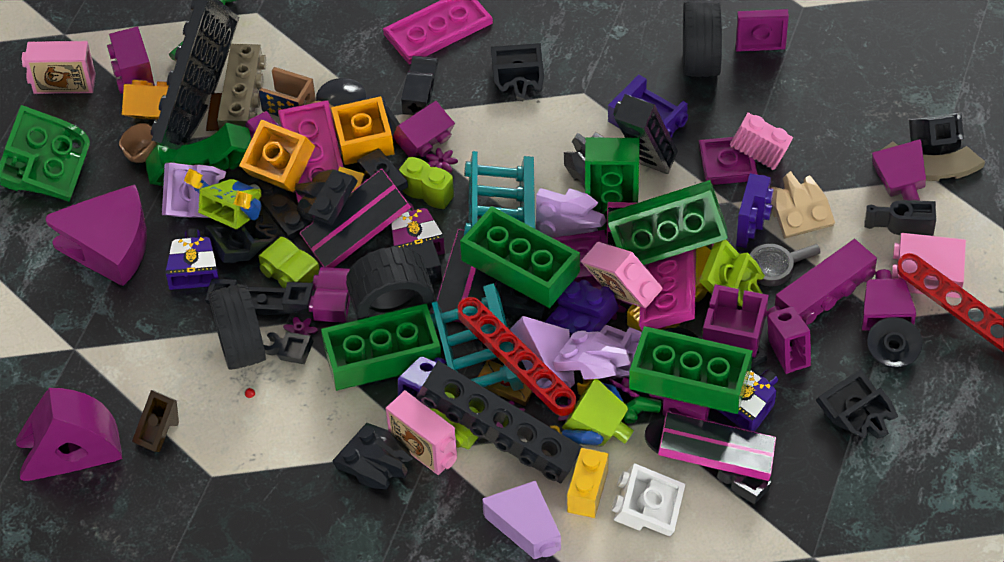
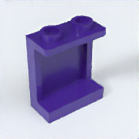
(672, 115)

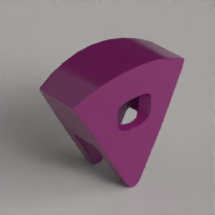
(103, 233)
(72, 419)

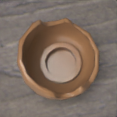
(137, 142)

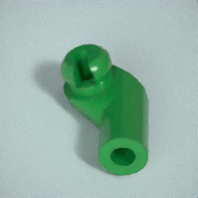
(638, 405)

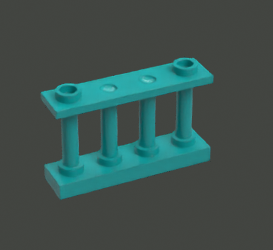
(523, 194)
(493, 303)

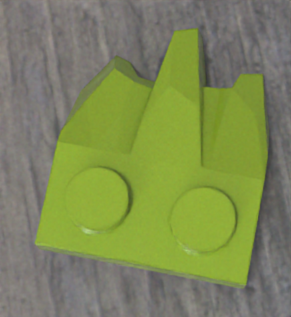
(731, 270)

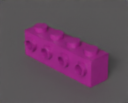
(829, 281)

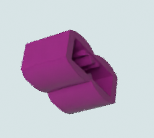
(331, 295)

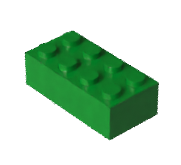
(611, 171)
(669, 223)
(520, 256)
(379, 346)
(690, 369)

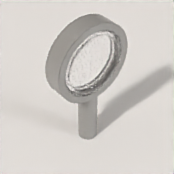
(778, 262)

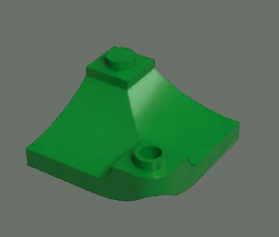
(42, 155)

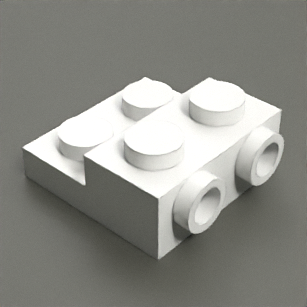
(648, 500)

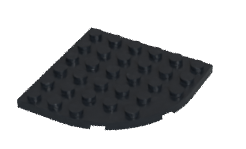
(195, 73)

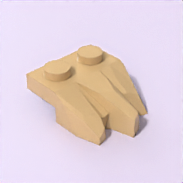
(801, 207)

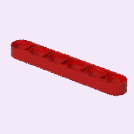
(939, 296)
(519, 353)

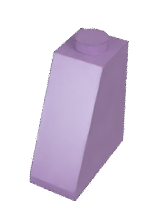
(546, 343)
(524, 519)

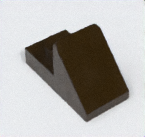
(155, 420)

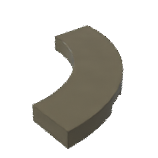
(950, 165)

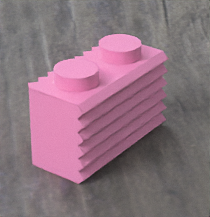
(761, 140)

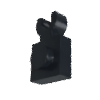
(291, 348)
(745, 486)

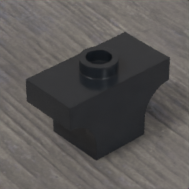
(937, 129)
(376, 161)

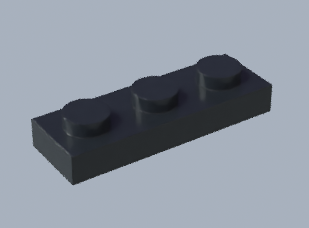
(281, 209)

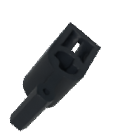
(419, 85)
(903, 217)

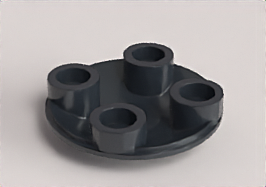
(341, 92)

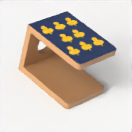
(289, 84)

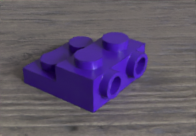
(754, 208)
(584, 308)

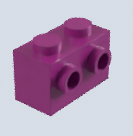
(424, 130)

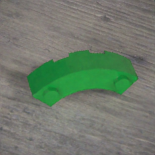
(220, 150)

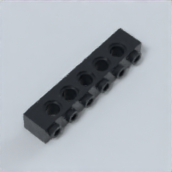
(643, 121)
(514, 422)

